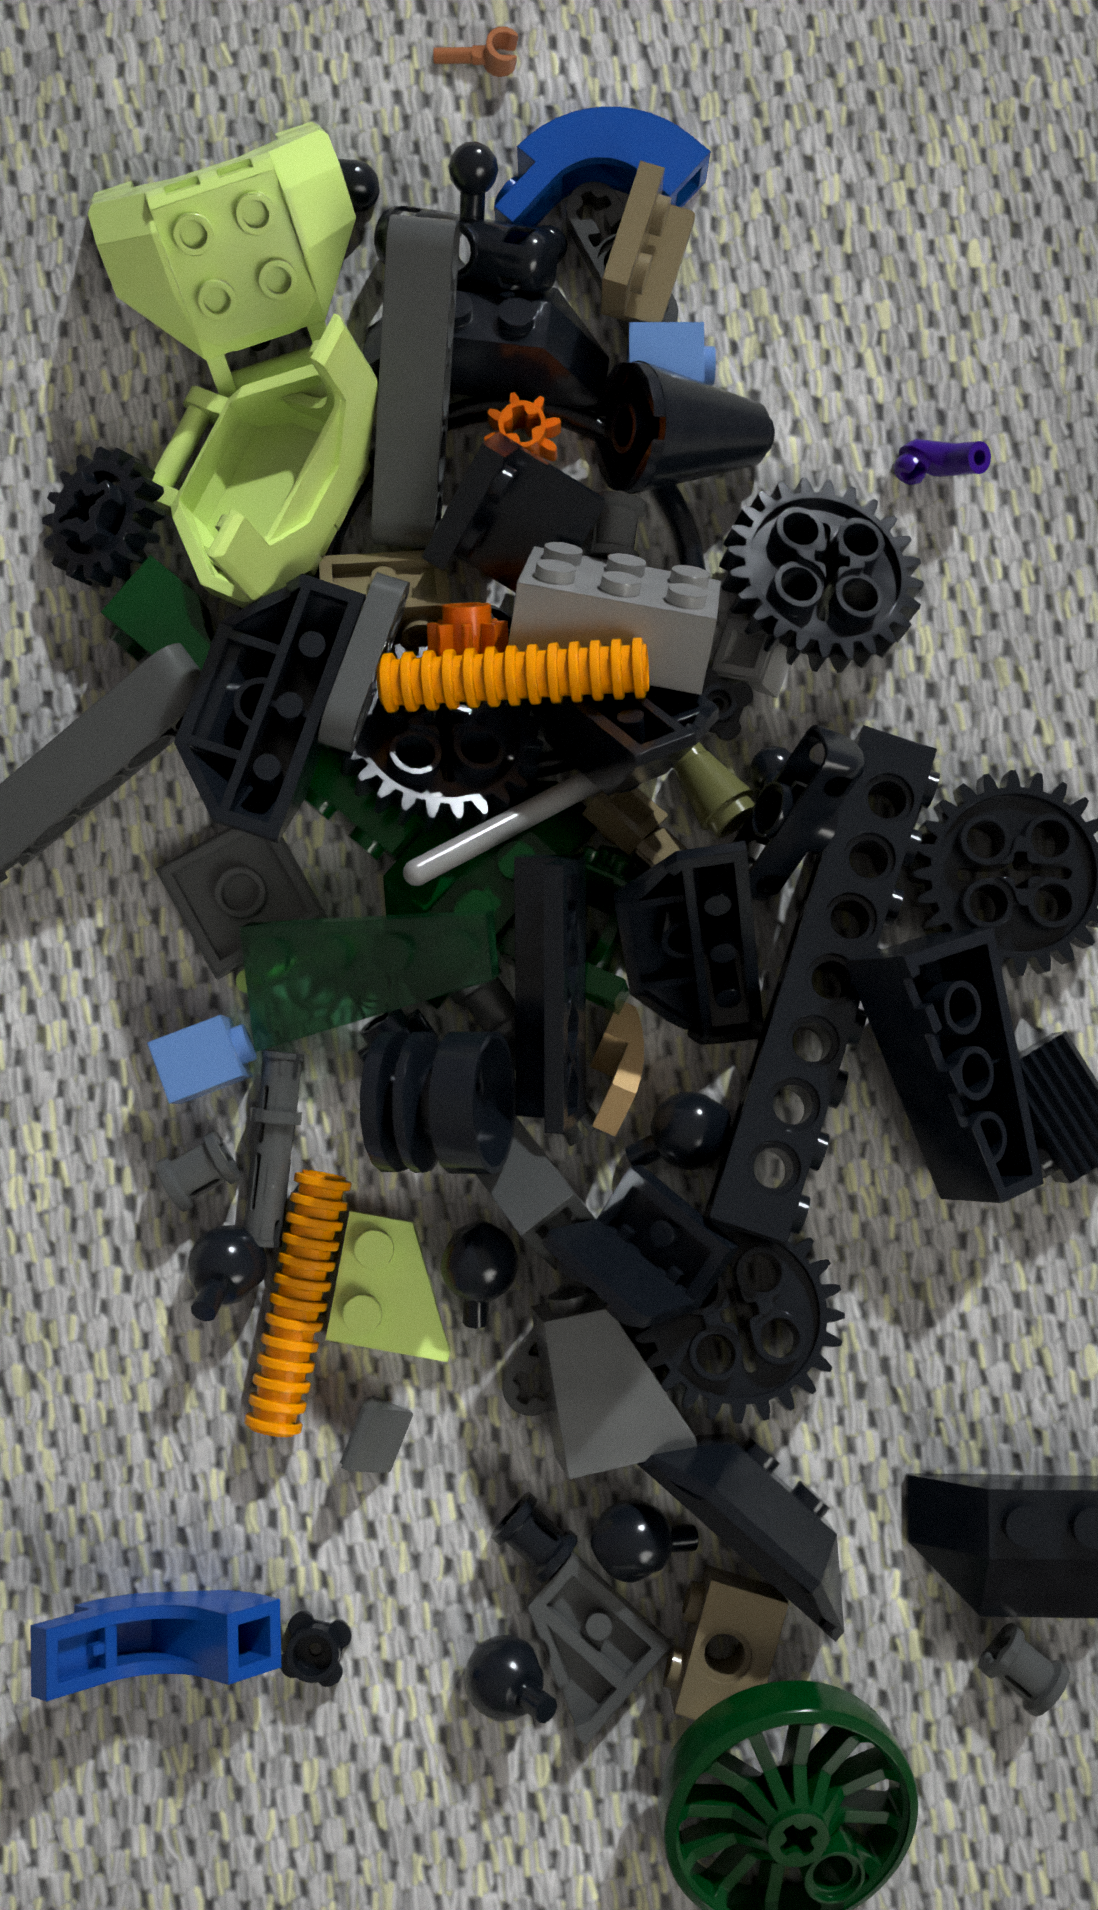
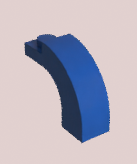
(598, 147)
(140, 1634)

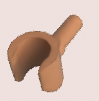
(485, 55)

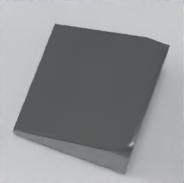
(376, 1437)

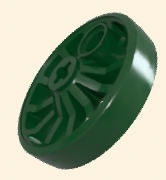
(790, 1810)

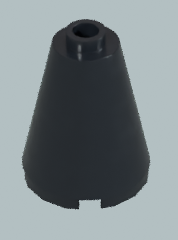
(674, 429)

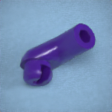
(940, 459)

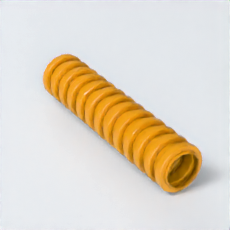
(513, 675)
(297, 1304)

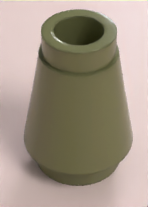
(714, 792)

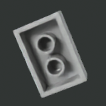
(594, 598)

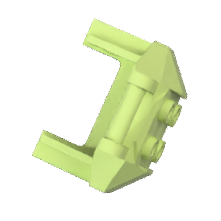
(233, 250)
(272, 469)

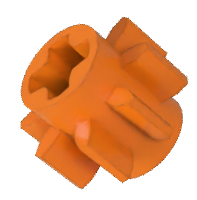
(527, 416)
(467, 627)

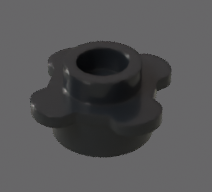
(734, 699)
(310, 1667)

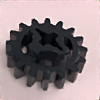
(103, 517)

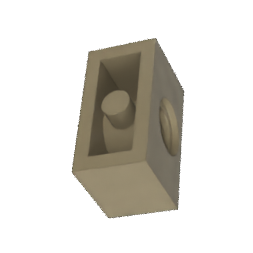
(717, 1606)

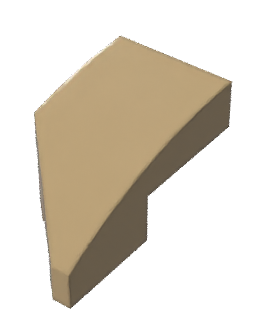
(621, 1057)

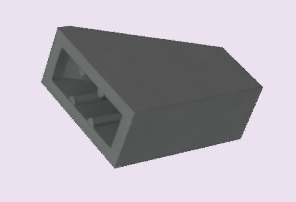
(534, 1193)
(599, 1390)

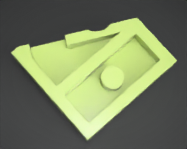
(385, 1291)

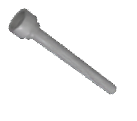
(498, 829)

